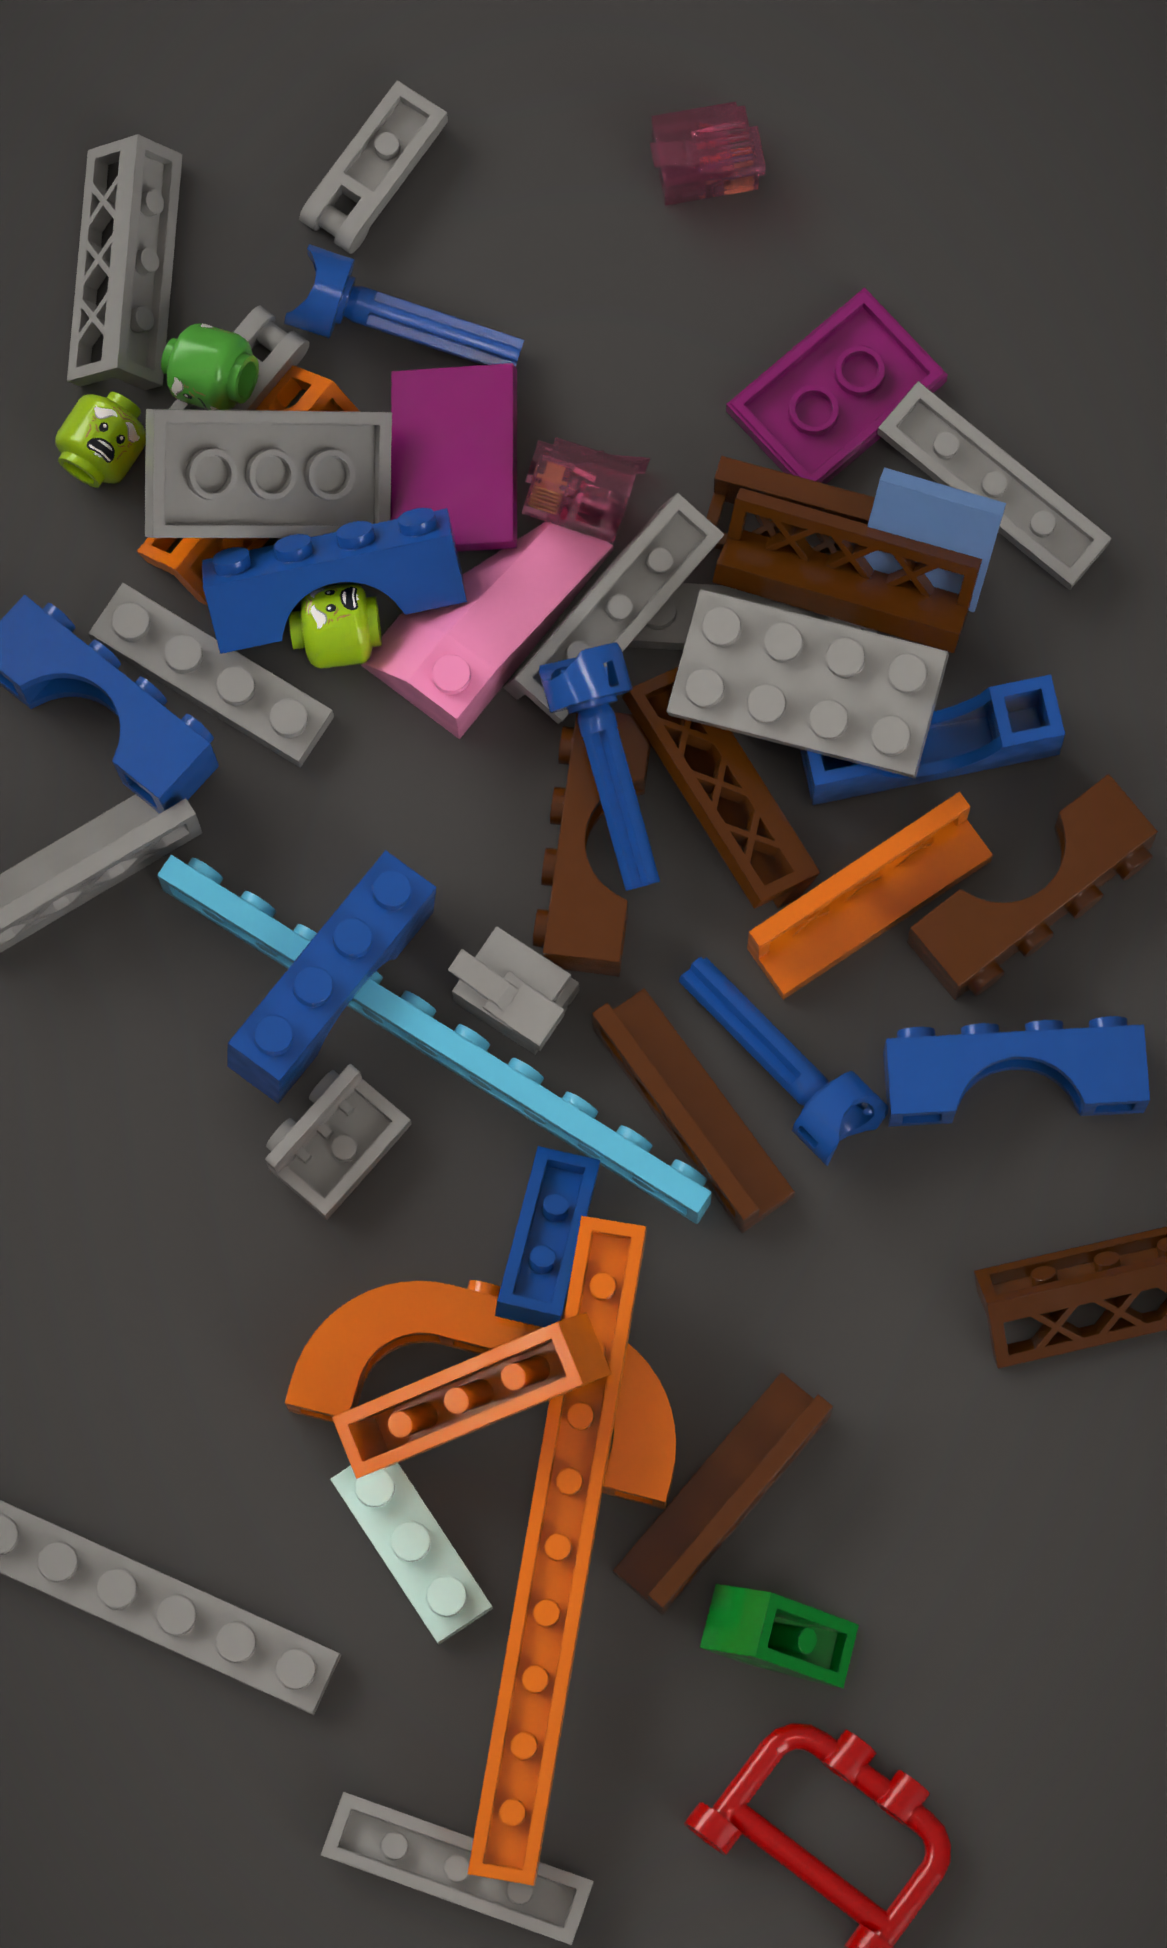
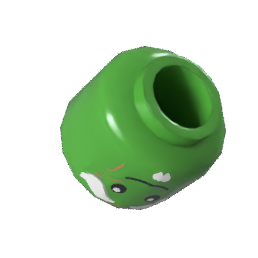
(210, 367)

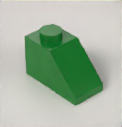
(779, 1635)

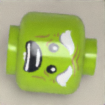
(101, 439)
(336, 626)

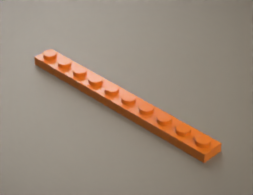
(556, 1566)

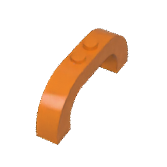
(398, 1314)

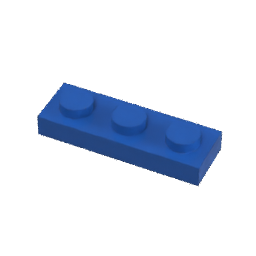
(546, 1237)

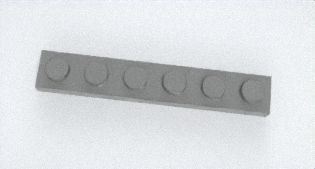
(164, 1610)

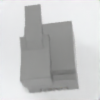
(513, 989)

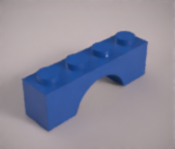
(403, 557)
(986, 732)
(156, 752)
(308, 999)
(1096, 1066)

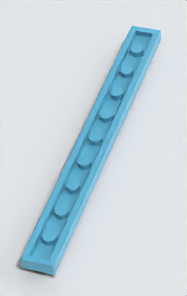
(457, 1050)

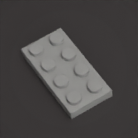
(264, 472)
(807, 683)

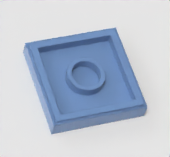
(935, 517)

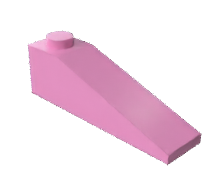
(464, 653)

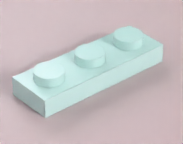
(414, 1549)

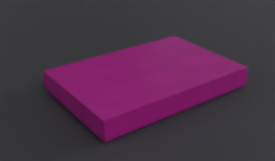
(834, 390)
(458, 450)

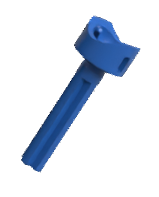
(337, 297)
(588, 688)
(830, 1108)

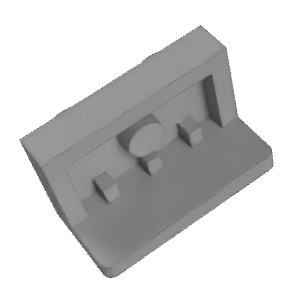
(335, 1140)

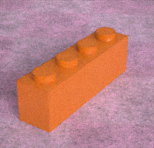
(471, 1395)

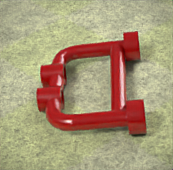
(850, 1761)

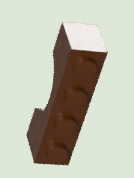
(584, 917)
(971, 937)

